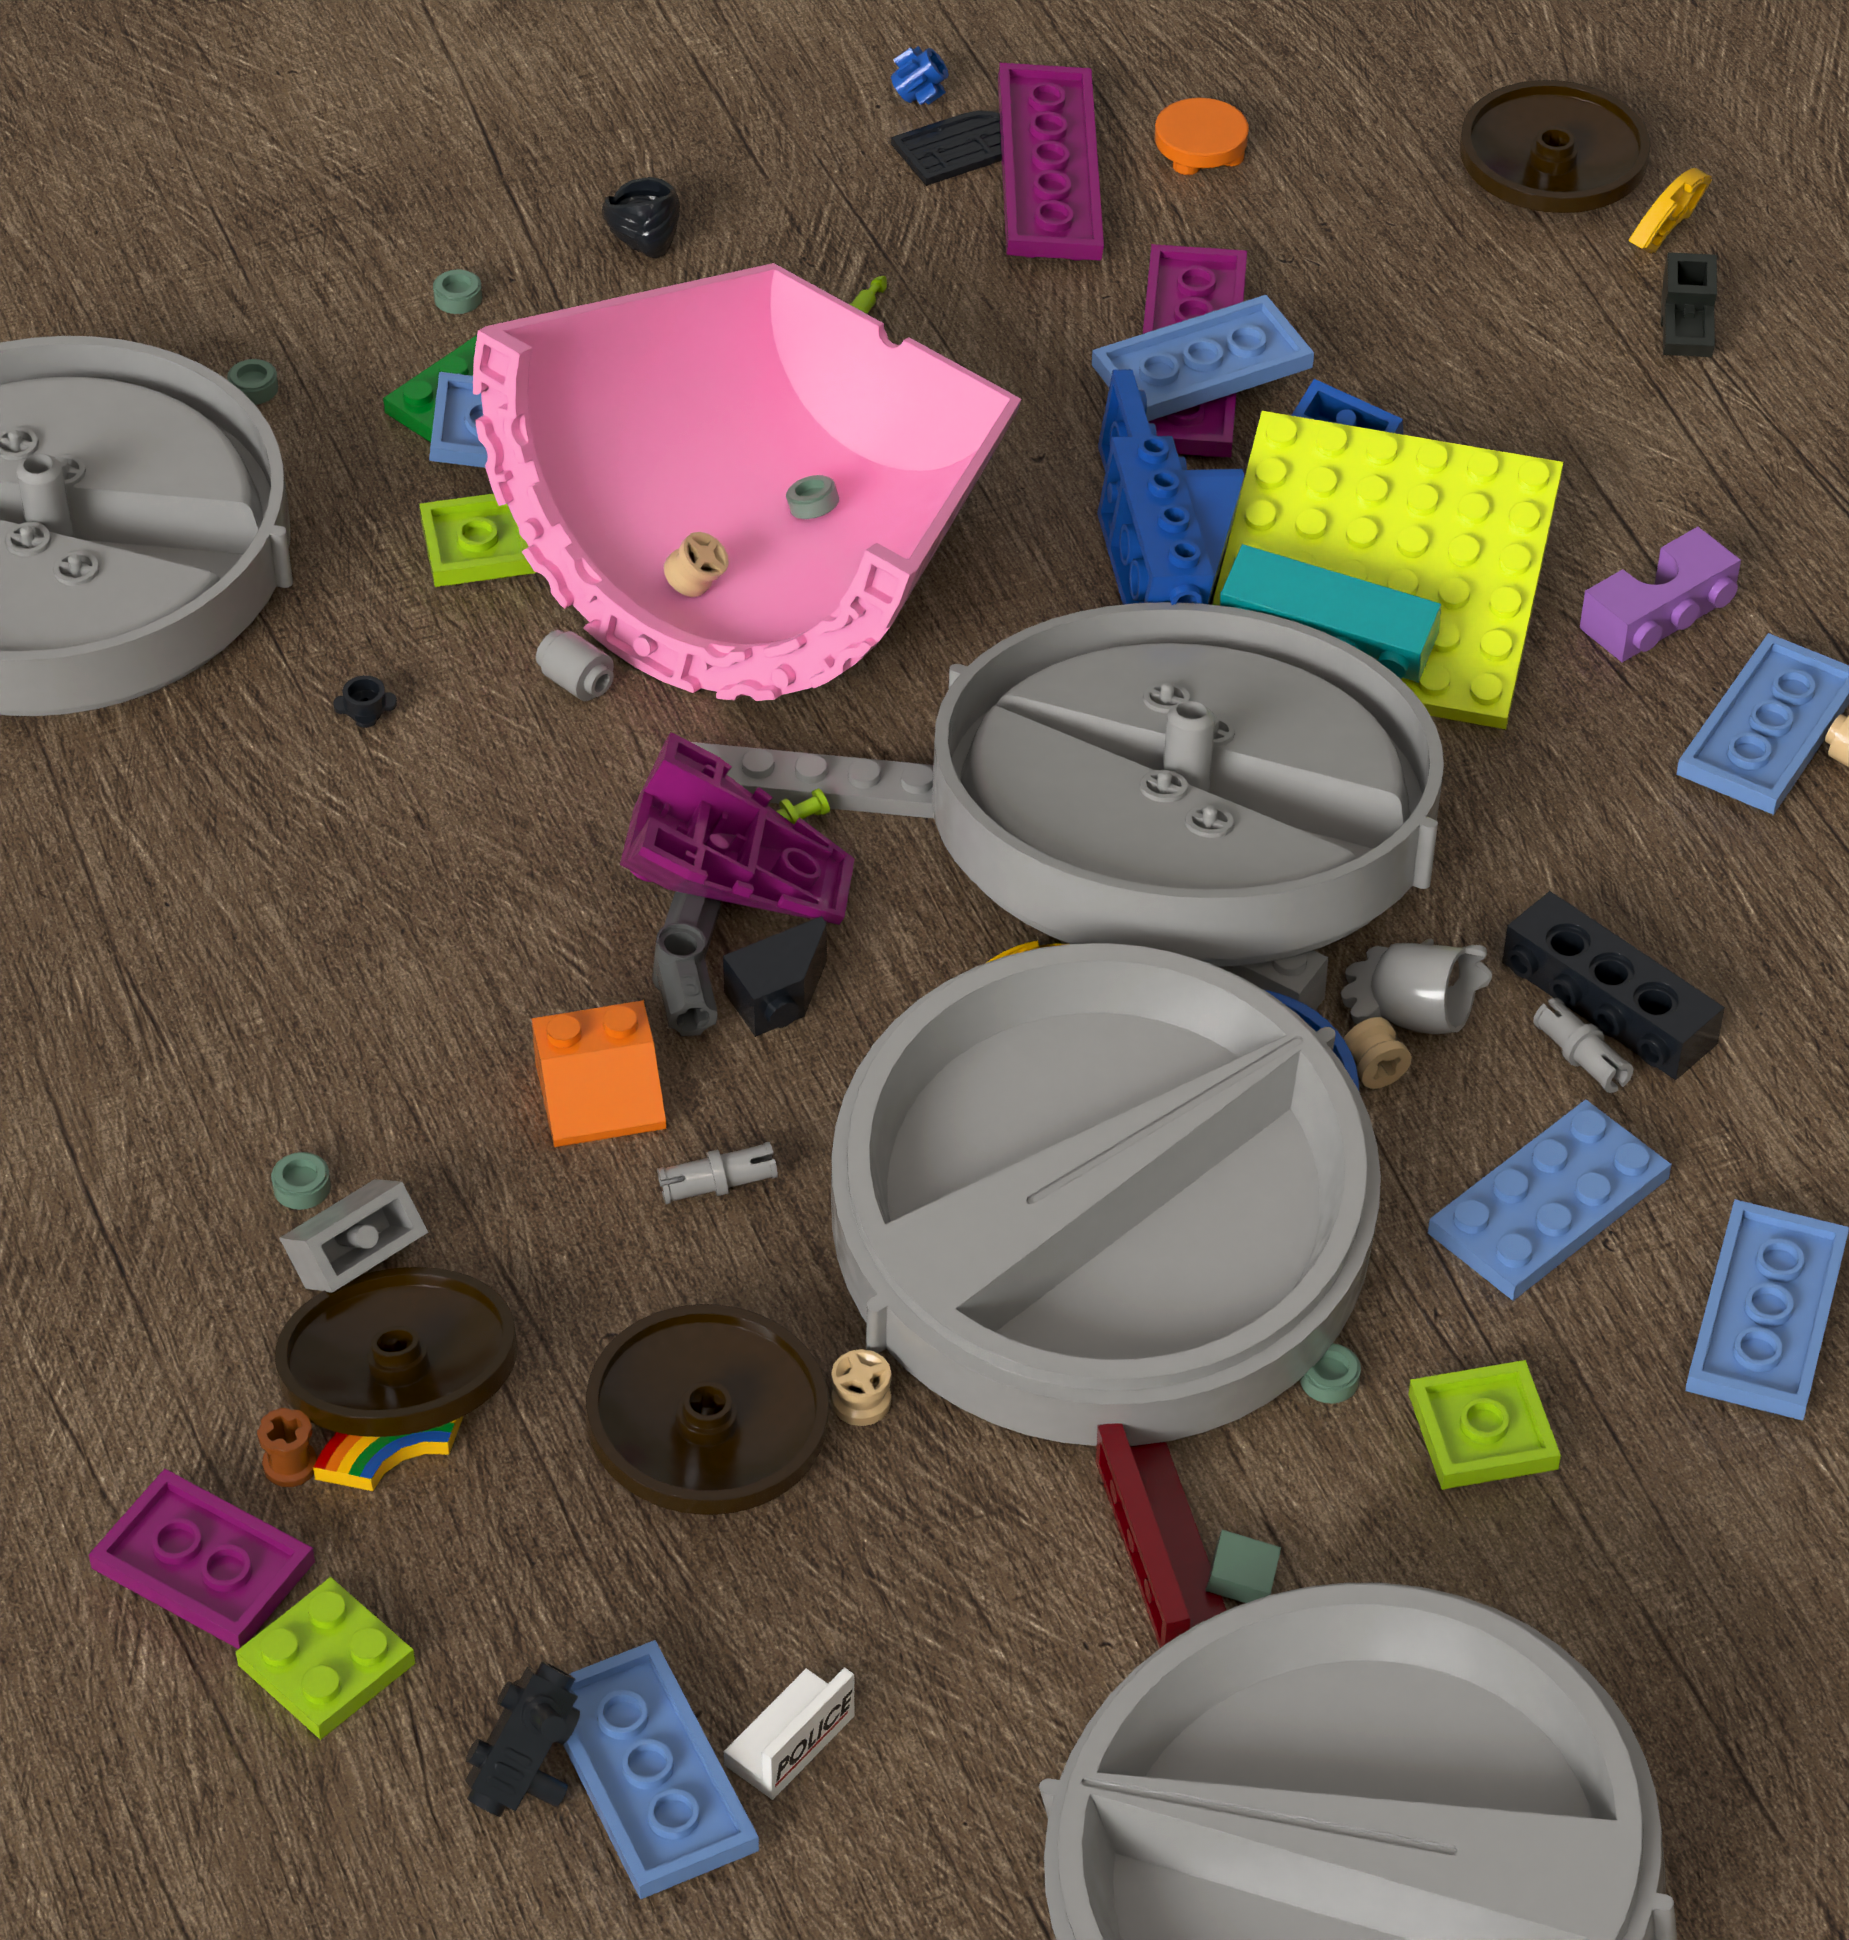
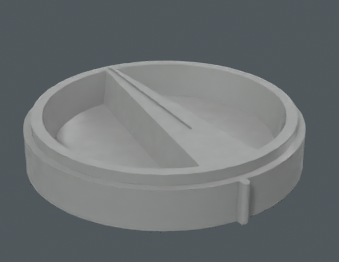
(130, 520)
(1187, 781)
(1104, 1193)
(1357, 1778)

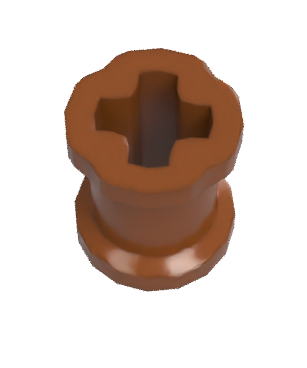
(288, 1454)

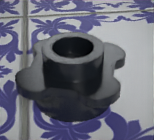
(364, 700)

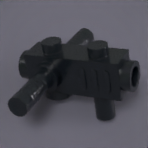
(533, 1717)

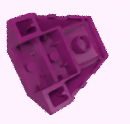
(721, 842)

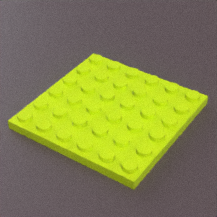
(1417, 520)

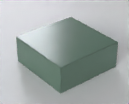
(1242, 1567)

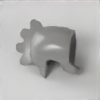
(1411, 985)

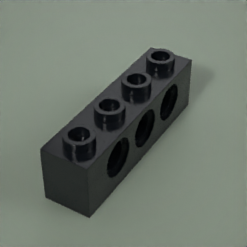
(1613, 985)

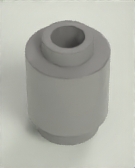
(575, 664)

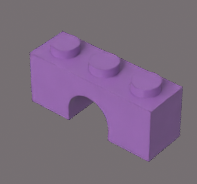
(1690, 581)

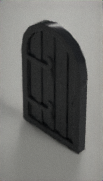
(951, 146)

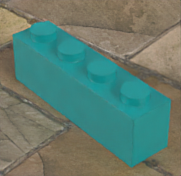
(1371, 617)

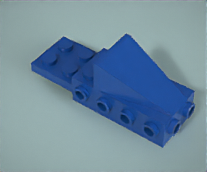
(1157, 518)

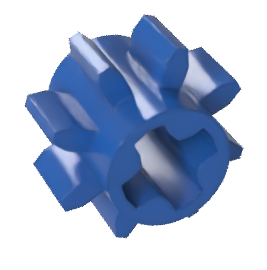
(919, 75)

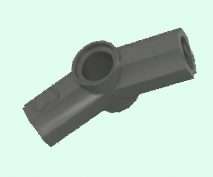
(681, 964)

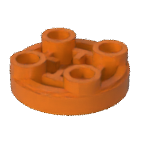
(1201, 134)

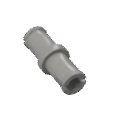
(1583, 1045)
(717, 1172)

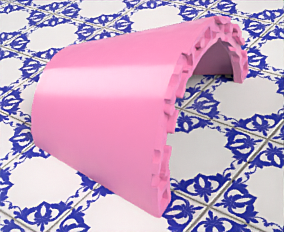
(697, 415)

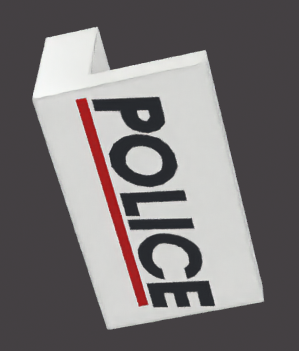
(792, 1731)

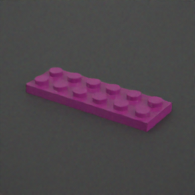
(1050, 162)
(1183, 286)

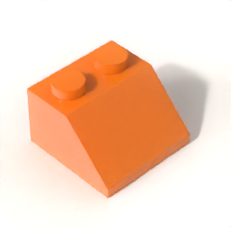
(598, 1073)

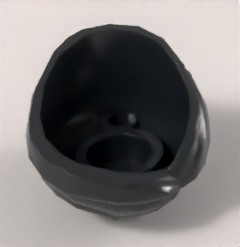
(644, 215)

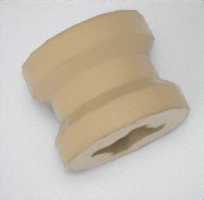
(696, 564)
(1376, 1053)
(872, 1376)

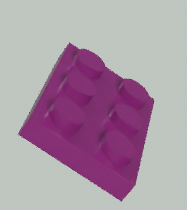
(202, 1558)

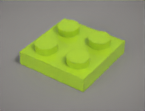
(472, 540)
(1484, 1424)
(325, 1658)

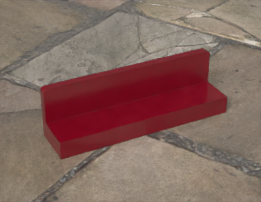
(1157, 1532)

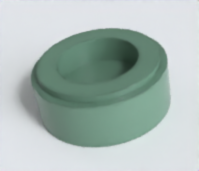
(457, 291)
(255, 379)
(812, 497)
(301, 1180)
(1333, 1376)

